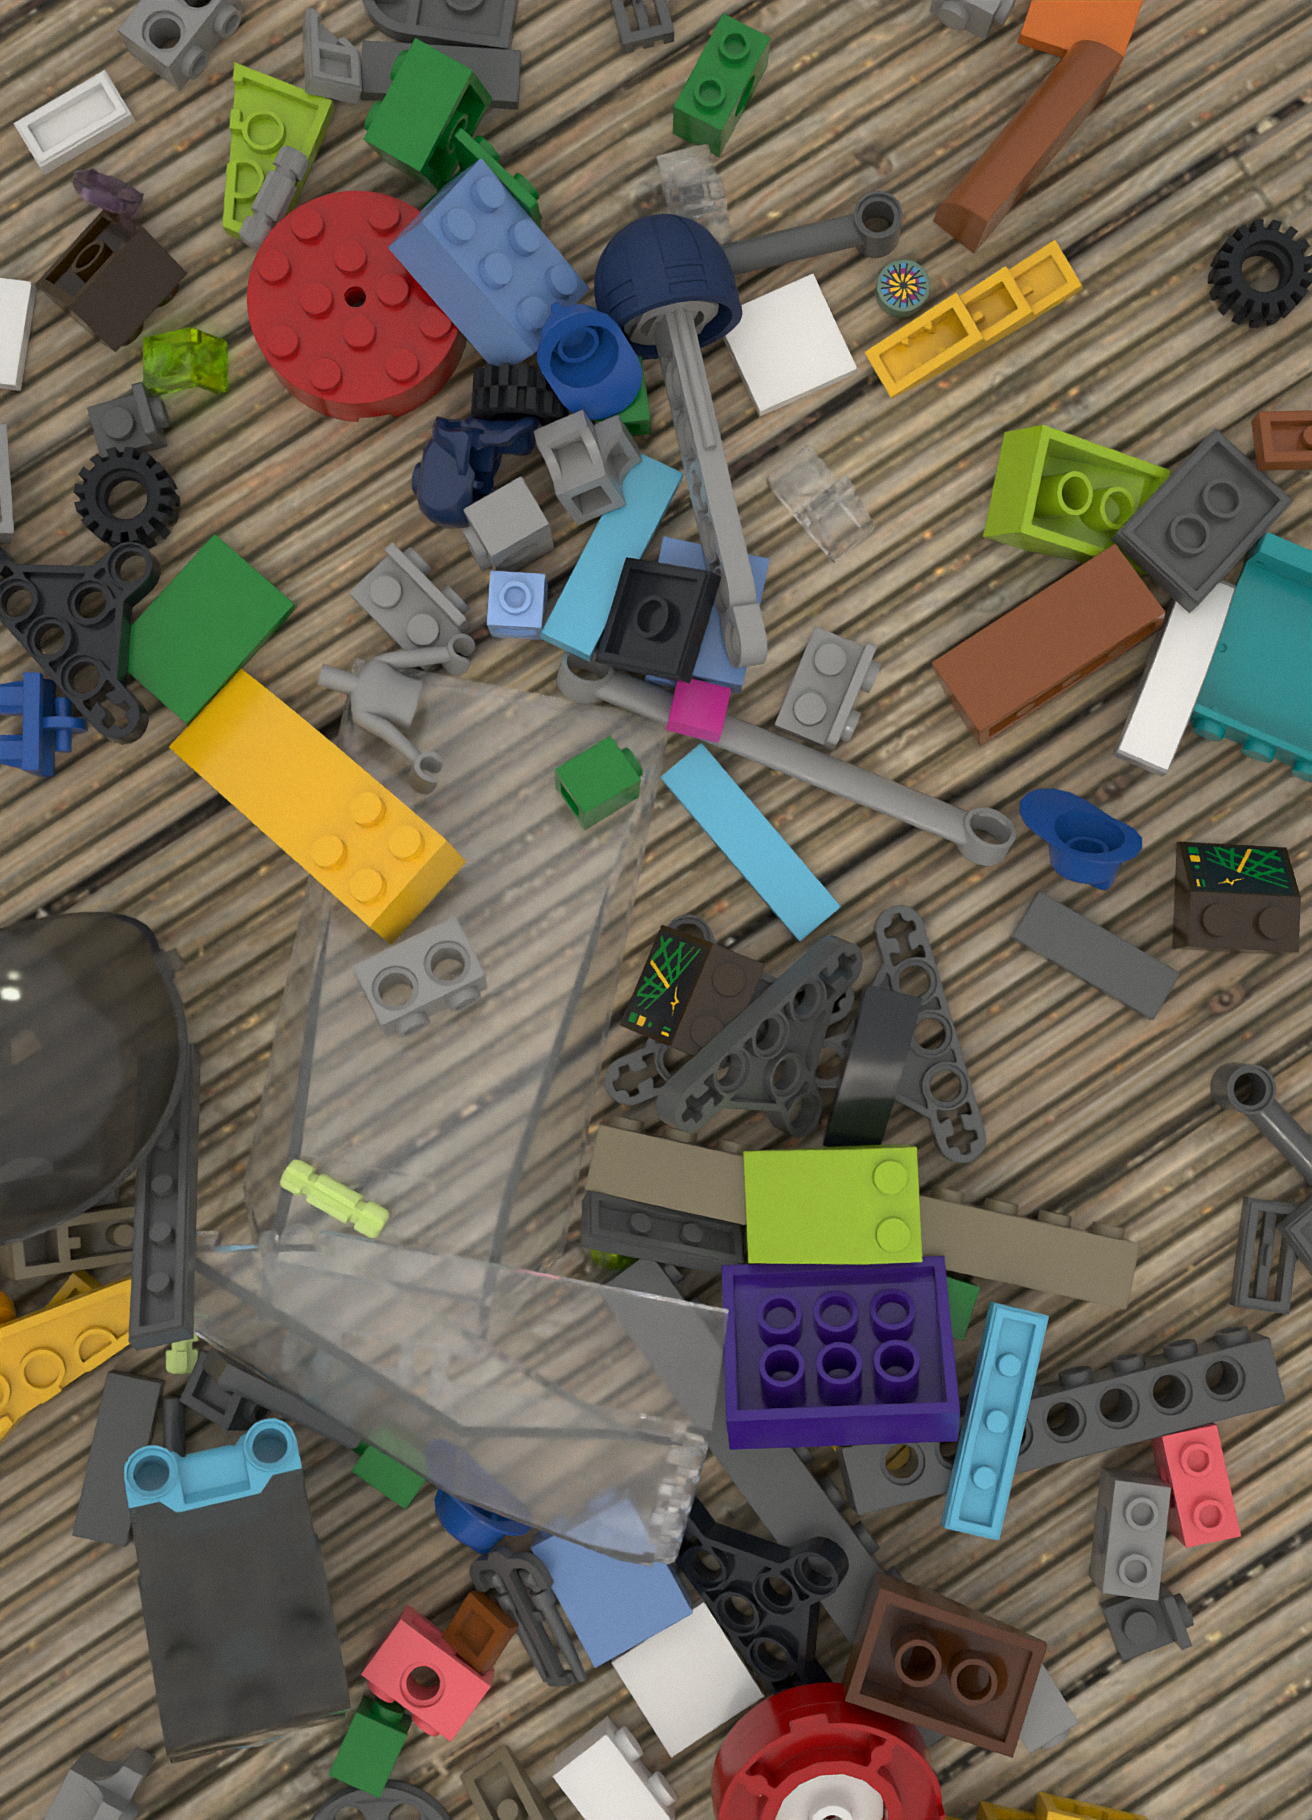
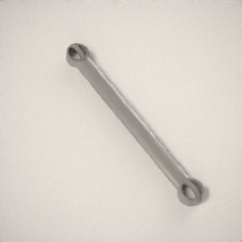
(802, 763)

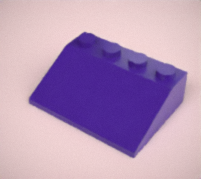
(839, 1355)

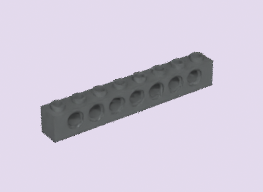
(1247, 1385)

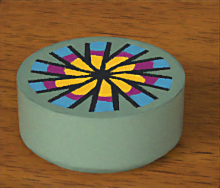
(902, 288)

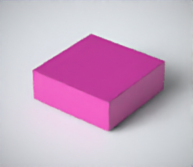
(698, 710)

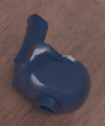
(462, 463)

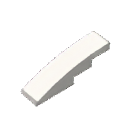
(1172, 681)

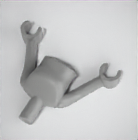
(387, 700)

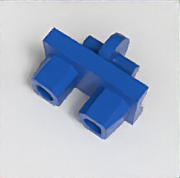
(46, 724)

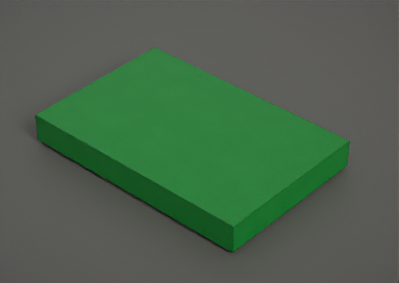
(204, 629)

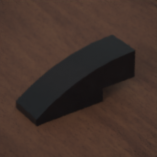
(872, 1067)

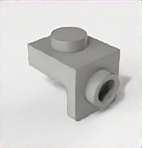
(972, 15)

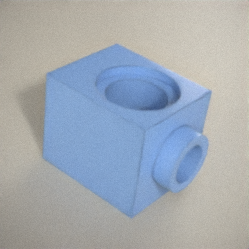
(517, 604)

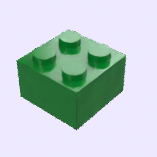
(422, 112)

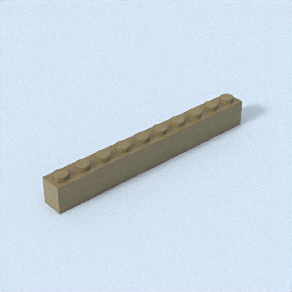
(974, 1239)

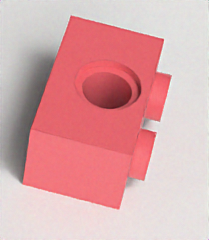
(1200, 1488)
(418, 1643)

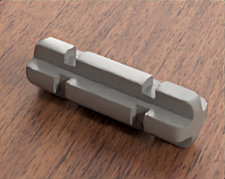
(274, 196)

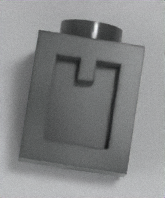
(130, 422)
(219, 1403)
(1147, 1624)

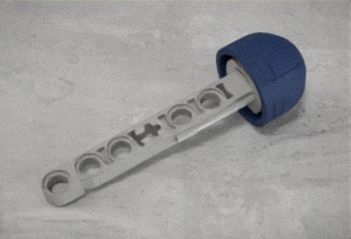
(670, 297)

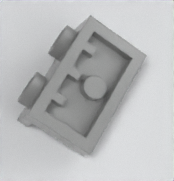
(409, 604)
(826, 688)

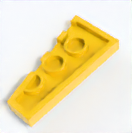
(59, 1345)

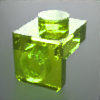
(185, 361)

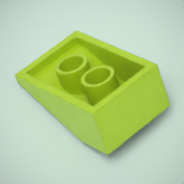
(1065, 494)
(833, 1205)

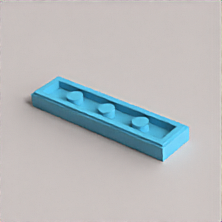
(625, 532)
(750, 842)
(994, 1421)

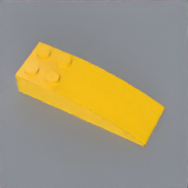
(318, 805)

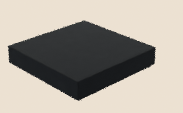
(658, 619)

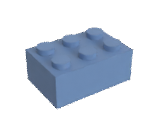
(487, 265)

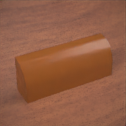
(1028, 143)
(1048, 644)

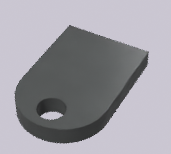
(446, 21)

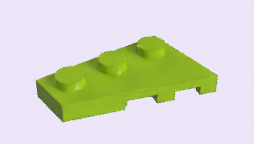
(262, 121)

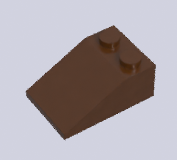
(942, 1665)

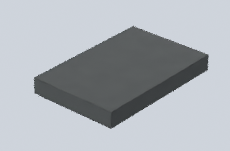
(1202, 520)

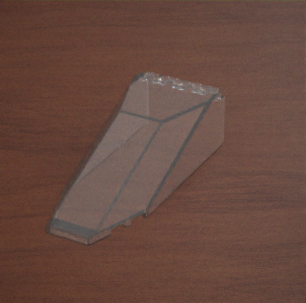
(484, 1377)

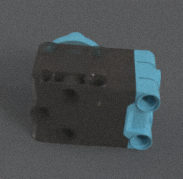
(233, 1594)

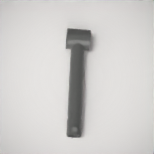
(822, 237)
(1265, 1113)

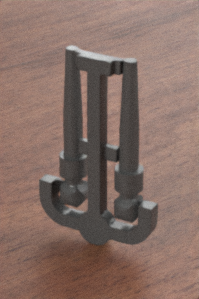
(515, 1601)

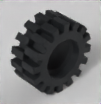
(1277, 248)
(514, 394)
(117, 469)

